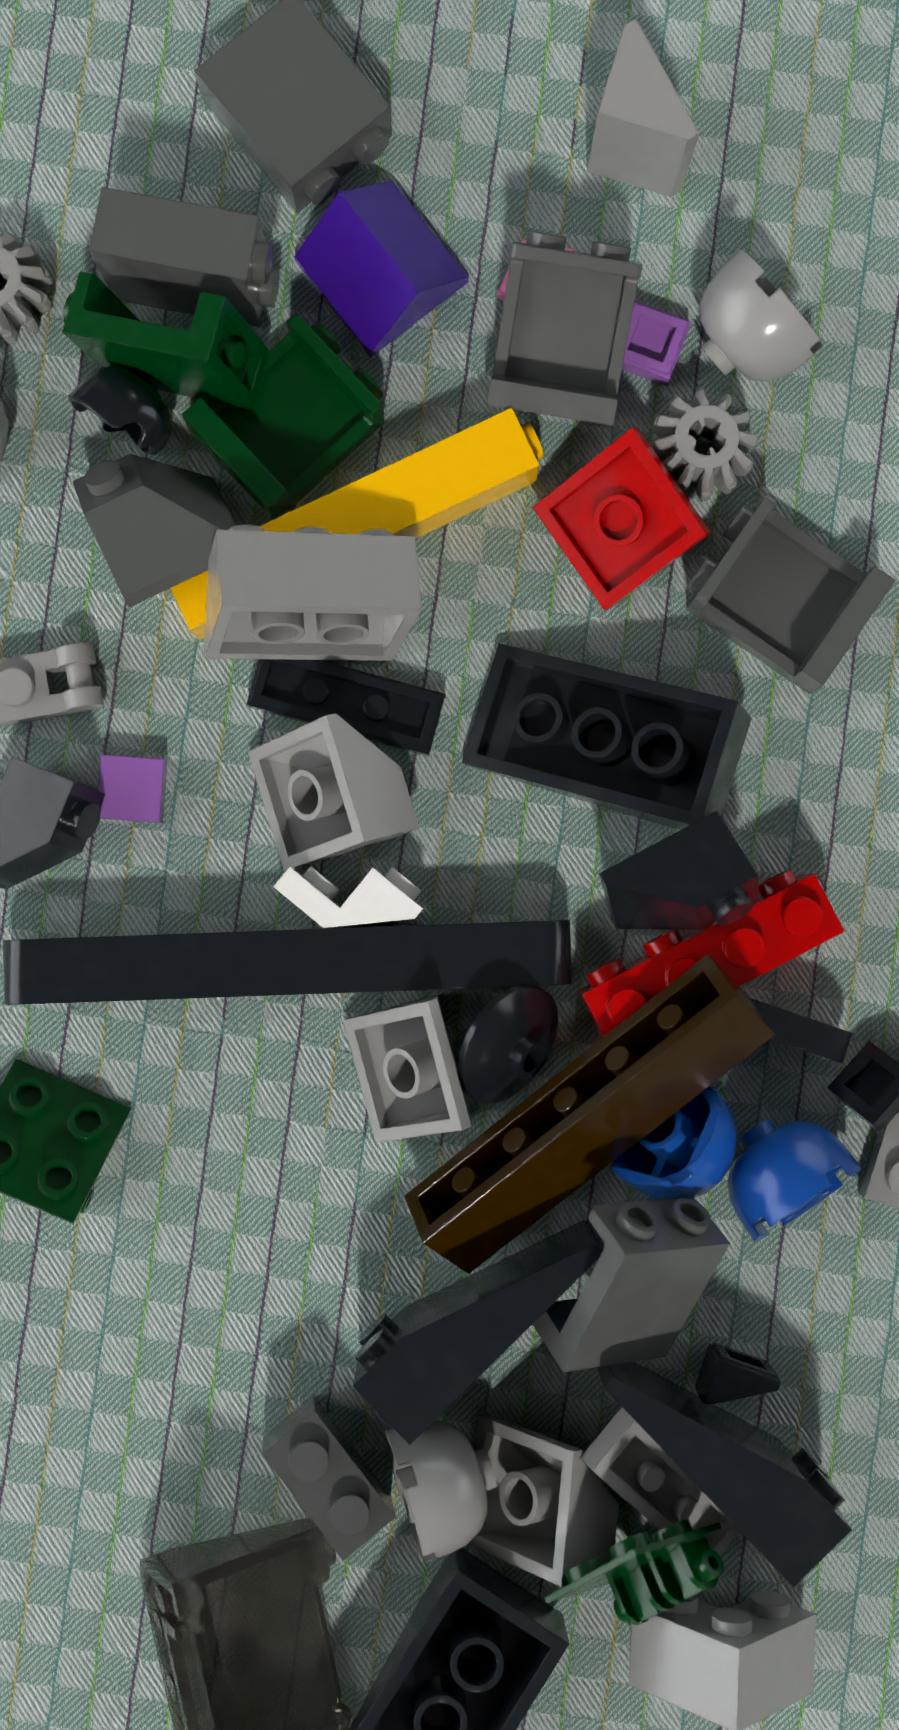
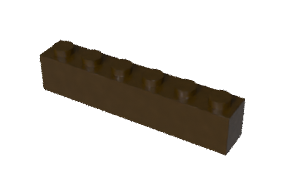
(587, 1115)

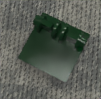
(53, 1140)
(650, 1575)

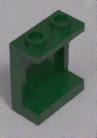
(214, 360)
(301, 423)

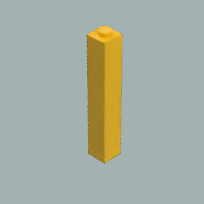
(409, 494)

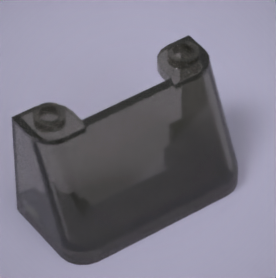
(246, 1631)

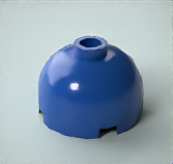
(684, 1152)
(785, 1173)

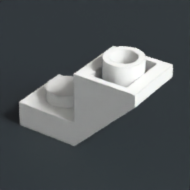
(373, 901)

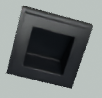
(733, 1375)

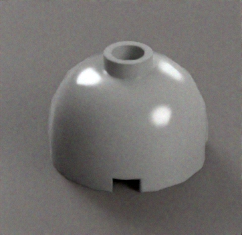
(753, 323)
(441, 1487)

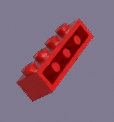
(782, 924)

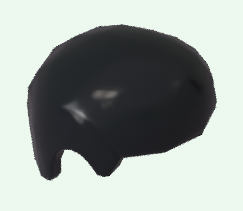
(126, 403)

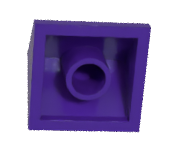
(378, 264)

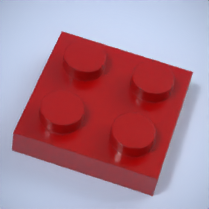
(621, 519)

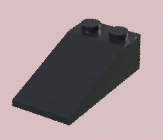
(607, 737)
(445, 1341)
(751, 1476)
(466, 1655)

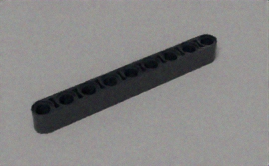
(287, 962)

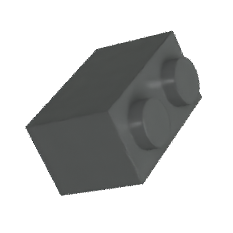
(328, 1477)

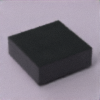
(869, 1086)

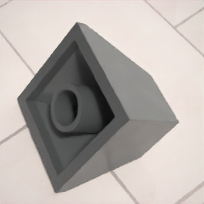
(151, 522)

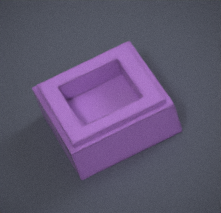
(654, 343)
(132, 788)

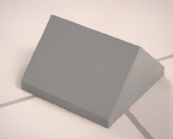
(641, 122)
(408, 1071)

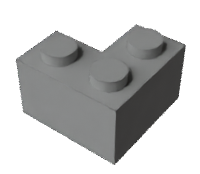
(727, 1660)

